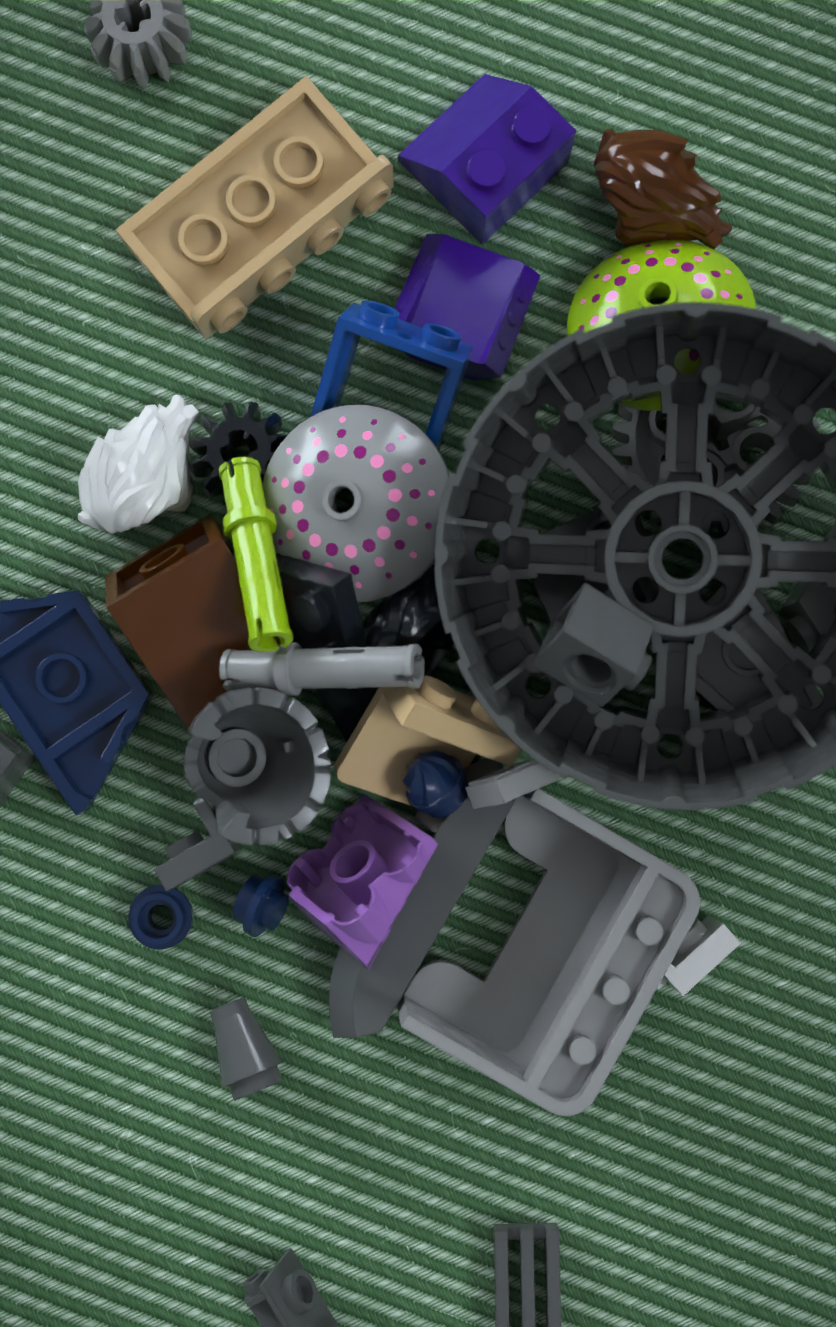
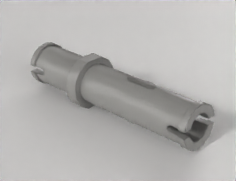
(297, 668)

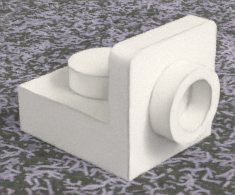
(699, 953)

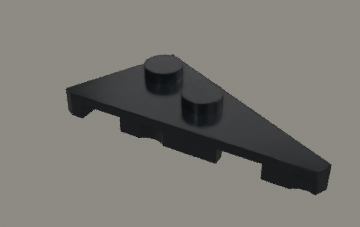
(326, 615)

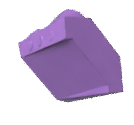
(360, 877)

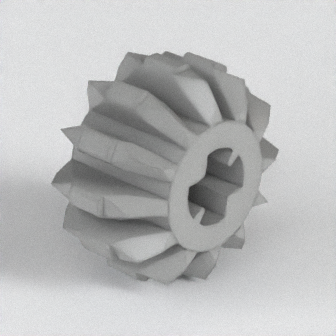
(133, 52)

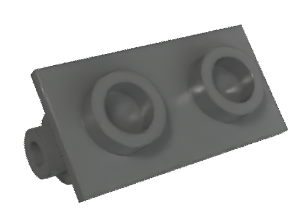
(286, 1296)

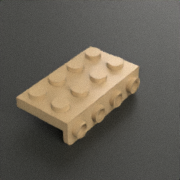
(257, 208)

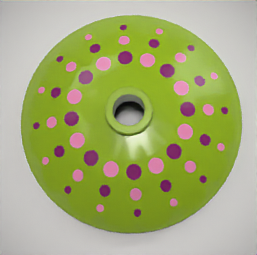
(654, 269)

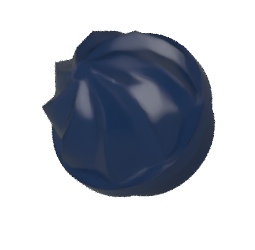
(435, 783)

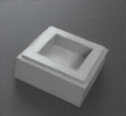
(509, 783)

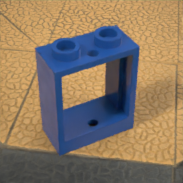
(382, 325)

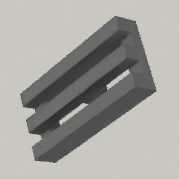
(527, 1234)

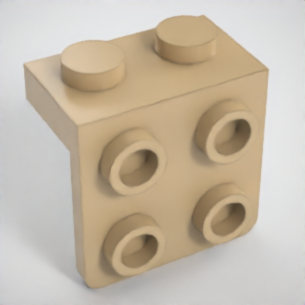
(417, 721)

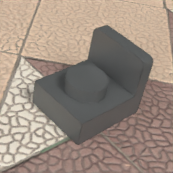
(194, 854)

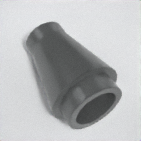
(243, 1050)

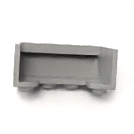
(571, 967)

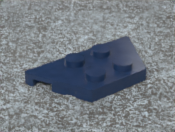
(68, 690)

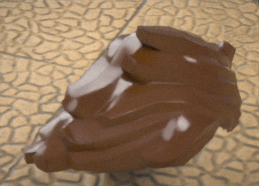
(657, 189)

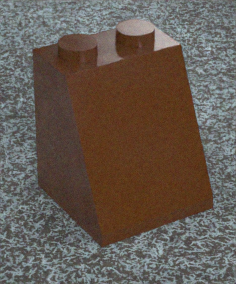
(182, 612)

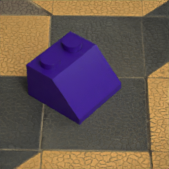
(490, 153)

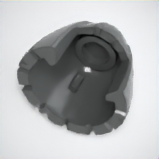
(258, 764)

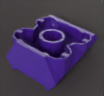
(471, 293)

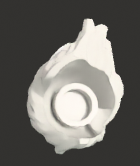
(139, 469)

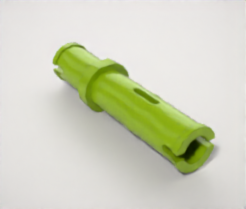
(251, 530)

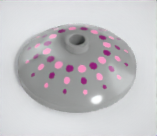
(395, 488)

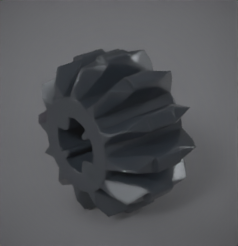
(228, 436)

